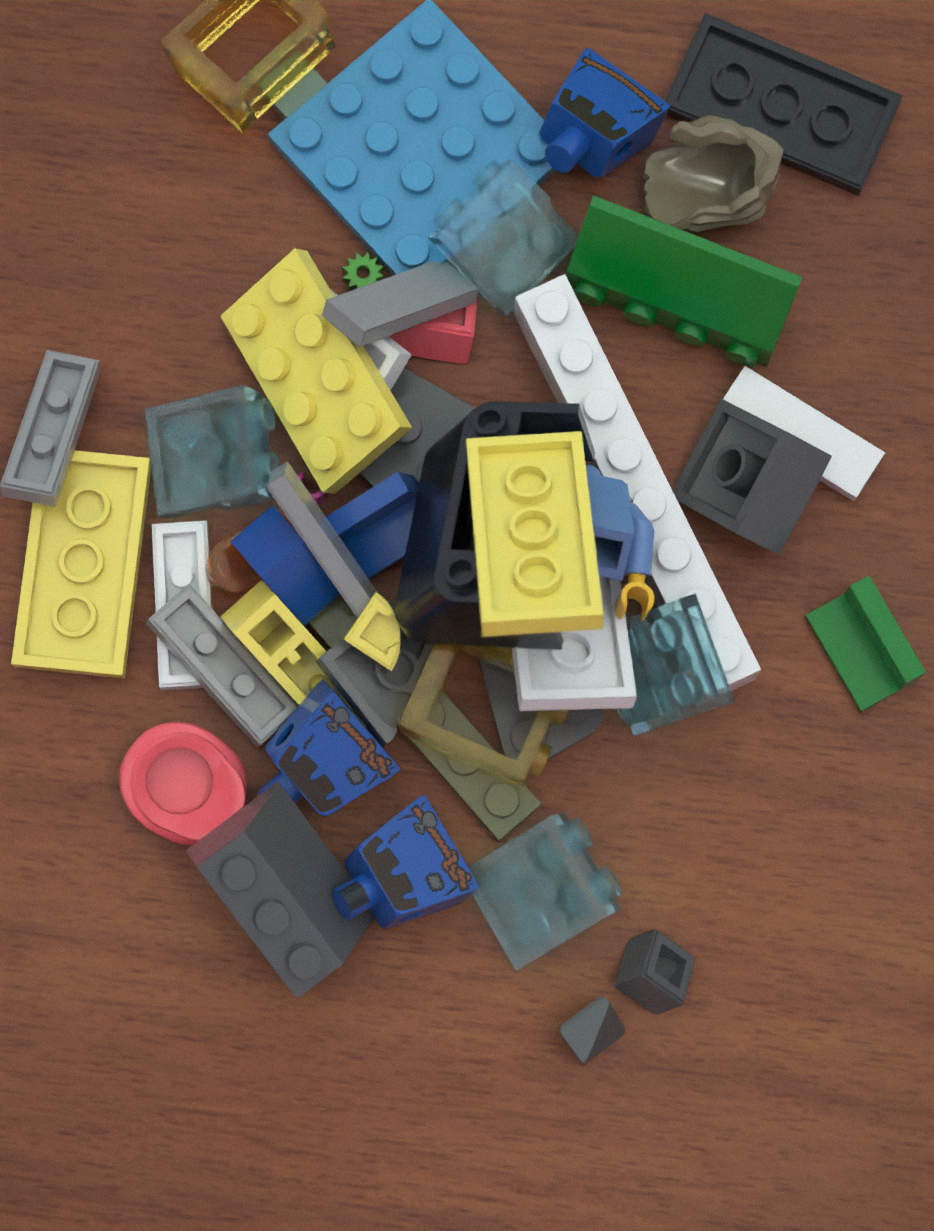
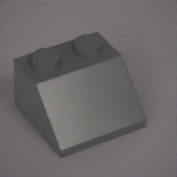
(750, 476)

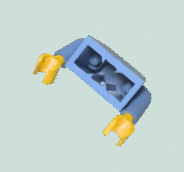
(621, 539)

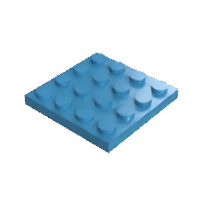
(409, 135)

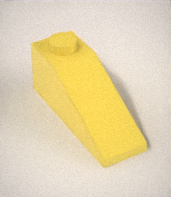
(278, 641)

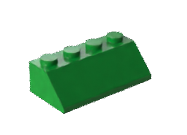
(681, 283)

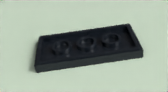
(815, 111)

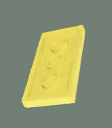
(314, 373)
(533, 534)
(84, 569)

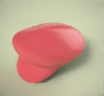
(182, 781)

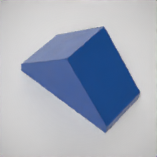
(286, 565)

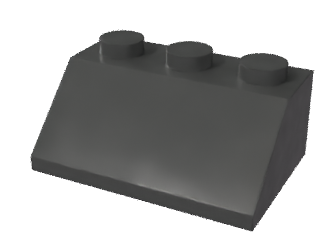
(280, 888)

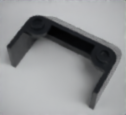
(439, 574)

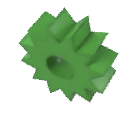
(362, 264)

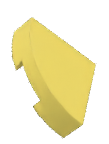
(377, 632)

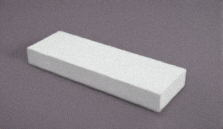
(852, 456)
(178, 559)

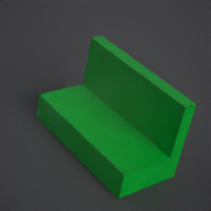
(865, 644)

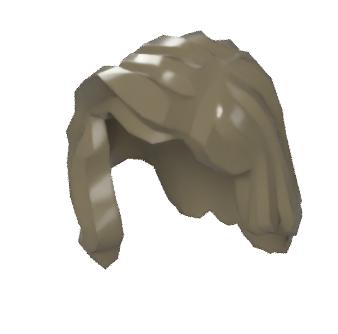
(712, 175)

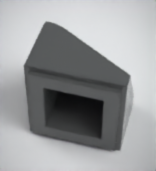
(655, 972)
(592, 1030)

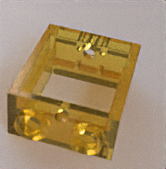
(269, 79)
(427, 695)

